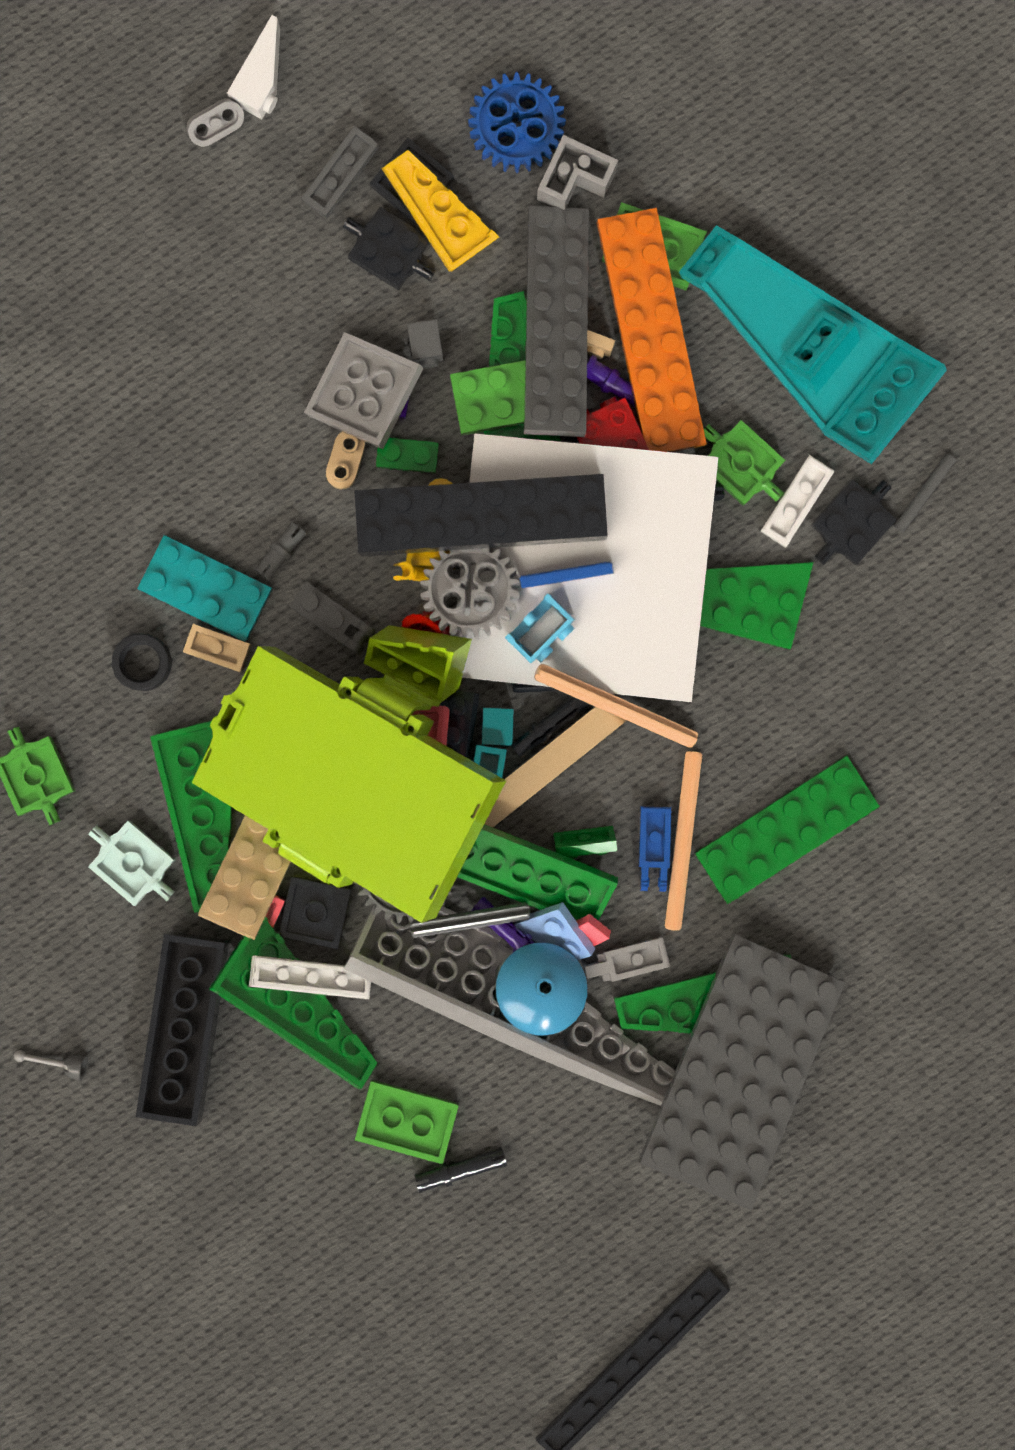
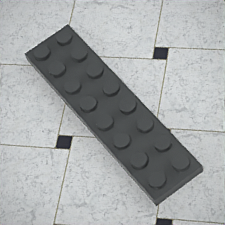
(556, 322)

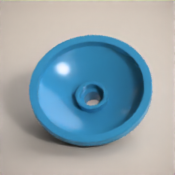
(520, 993)

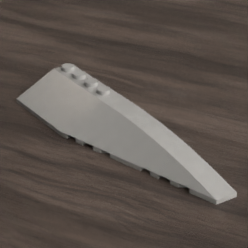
(458, 979)

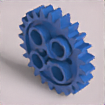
(509, 96)

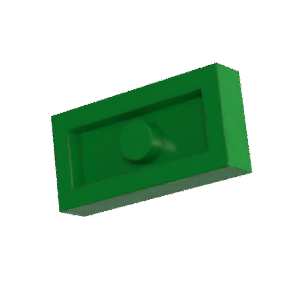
(408, 455)
(585, 842)

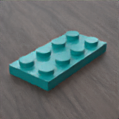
(205, 588)

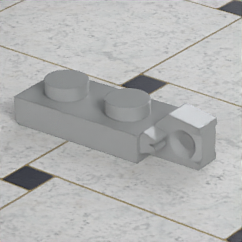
(629, 960)

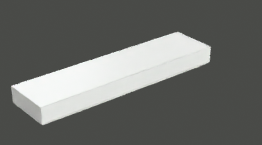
(307, 977)

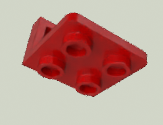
(613, 426)

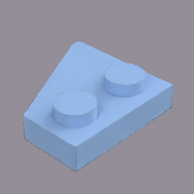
(557, 927)

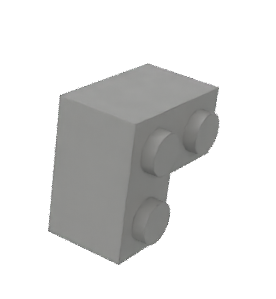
(575, 166)

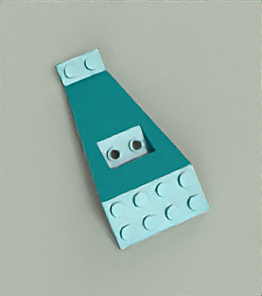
(859, 376)

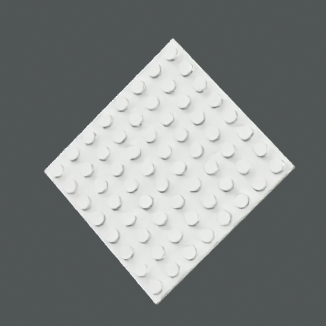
(631, 627)

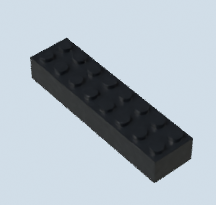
(481, 515)

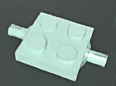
(131, 863)

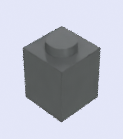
(425, 343)

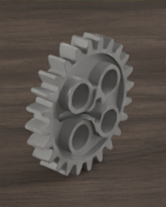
(497, 592)

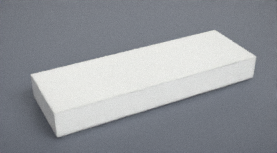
(797, 501)

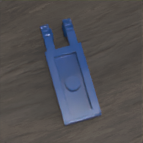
(654, 844)

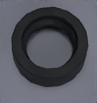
(121, 651)

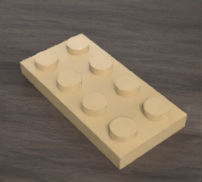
(245, 882)

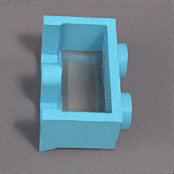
(541, 629)

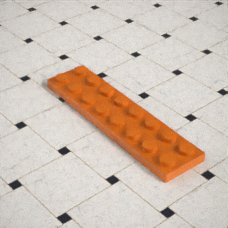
(651, 331)

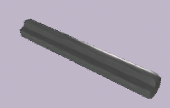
(470, 920)

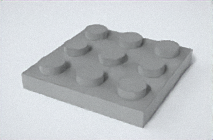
(363, 390)

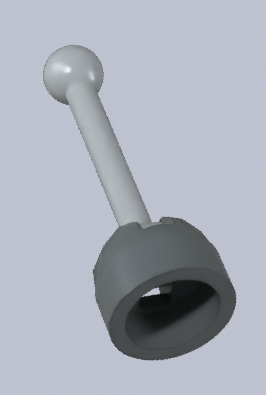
(73, 1066)

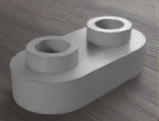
(216, 125)

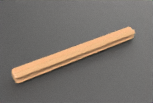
(615, 705)
(683, 840)

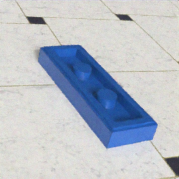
(566, 575)

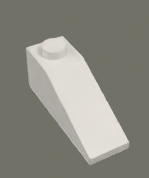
(257, 80)

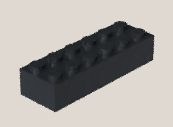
(182, 1029)

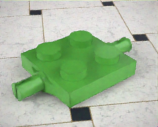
(744, 462)
(34, 776)

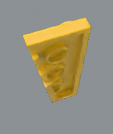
(443, 218)

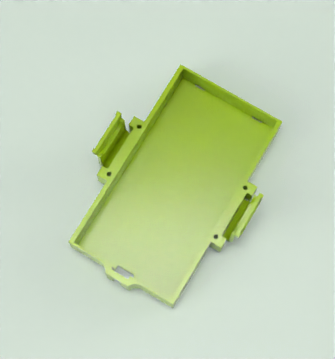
(348, 780)

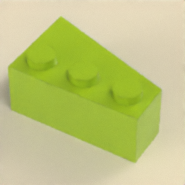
(420, 658)

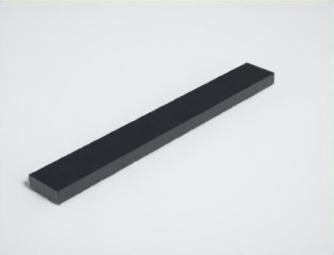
(634, 1362)

